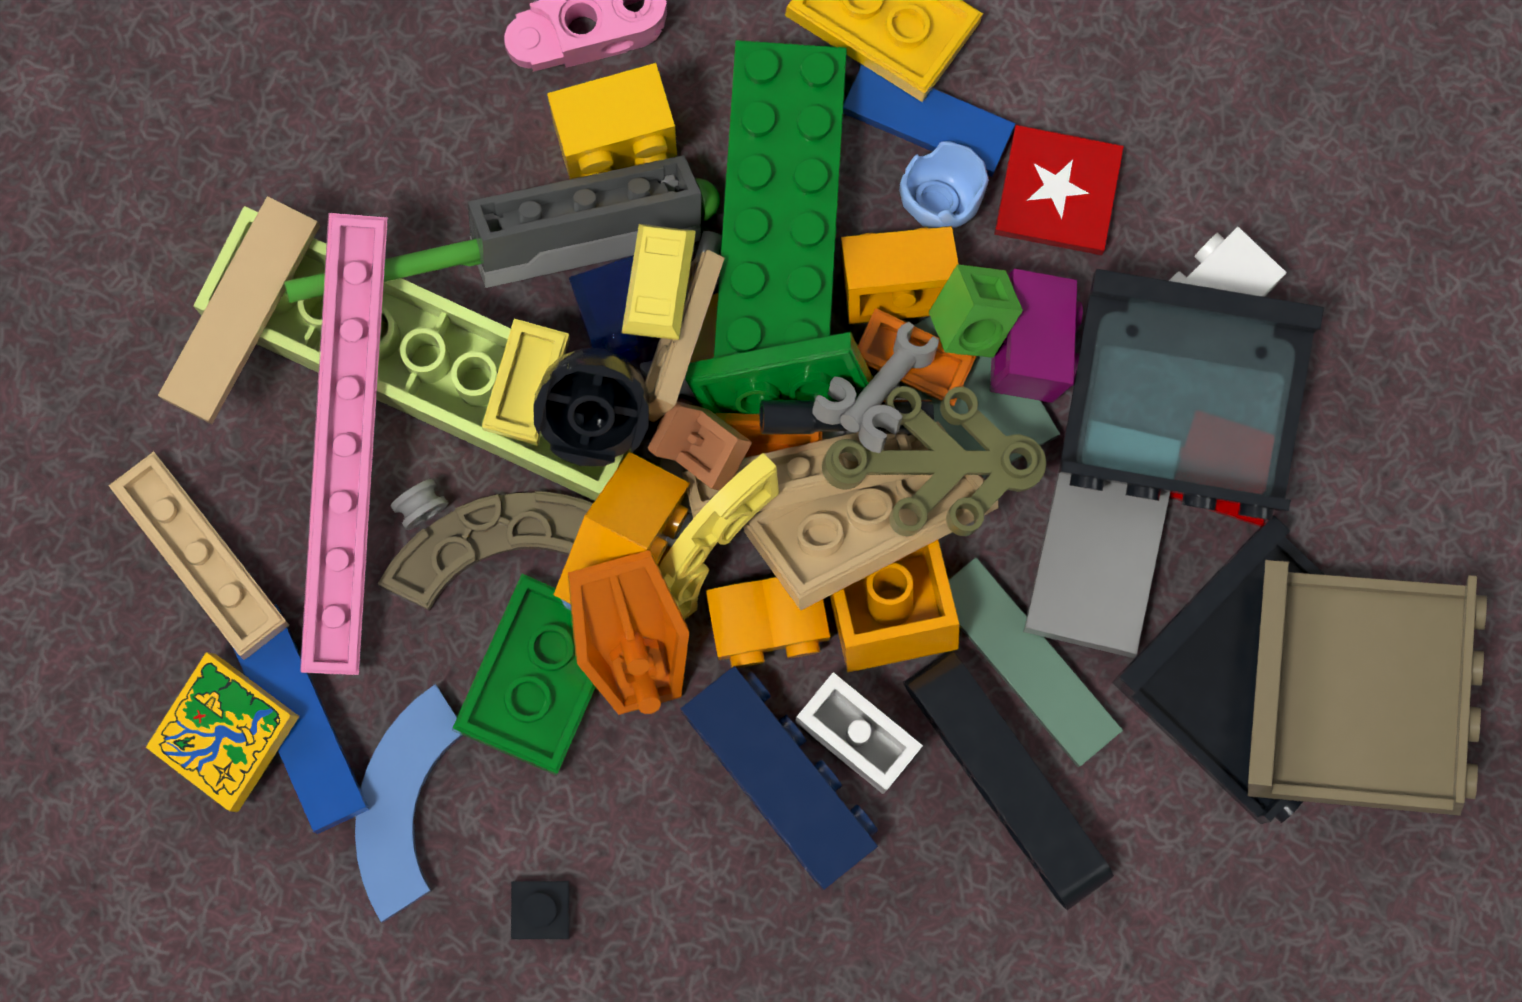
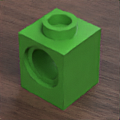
(975, 311)

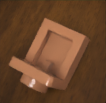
(700, 444)

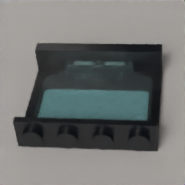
(1188, 393)

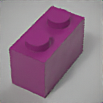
(1039, 350)

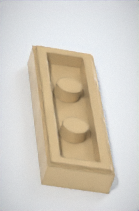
(674, 356)

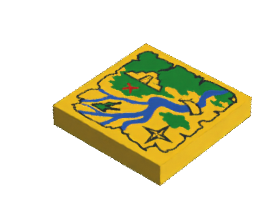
(222, 732)

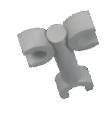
(866, 410)

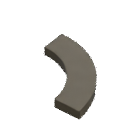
(478, 532)

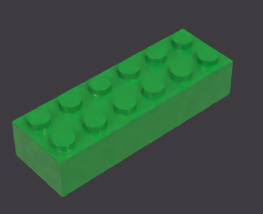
(780, 196)

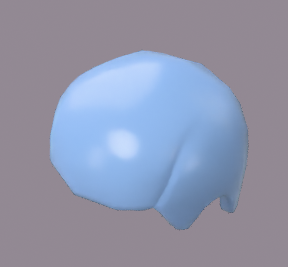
(944, 186)

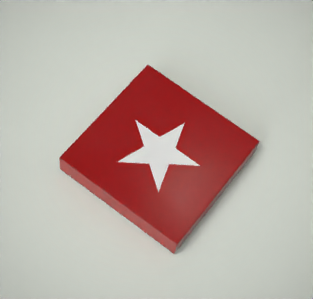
(1058, 190)

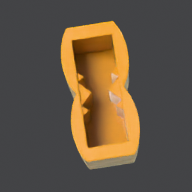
(762, 619)

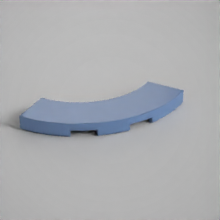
(391, 791)

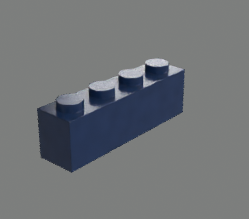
(779, 777)

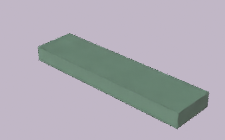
(1030, 665)

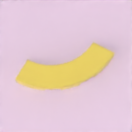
(716, 522)

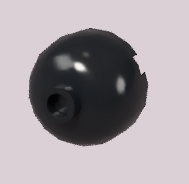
(592, 407)

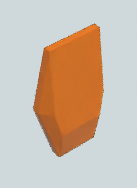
(629, 632)

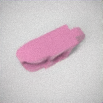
(542, 36)

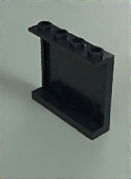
(1203, 669)

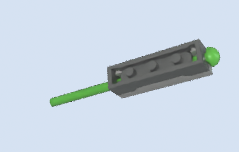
(559, 225)

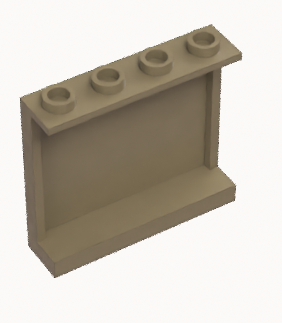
(1366, 692)

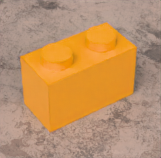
(896, 271)

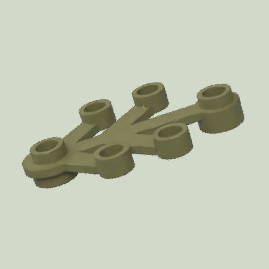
(944, 461)

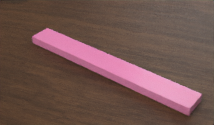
(343, 444)

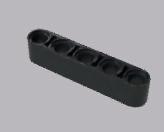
(1008, 779)

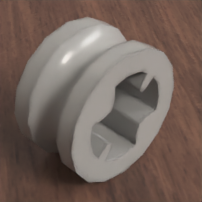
(419, 504)

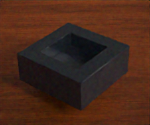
(540, 909)

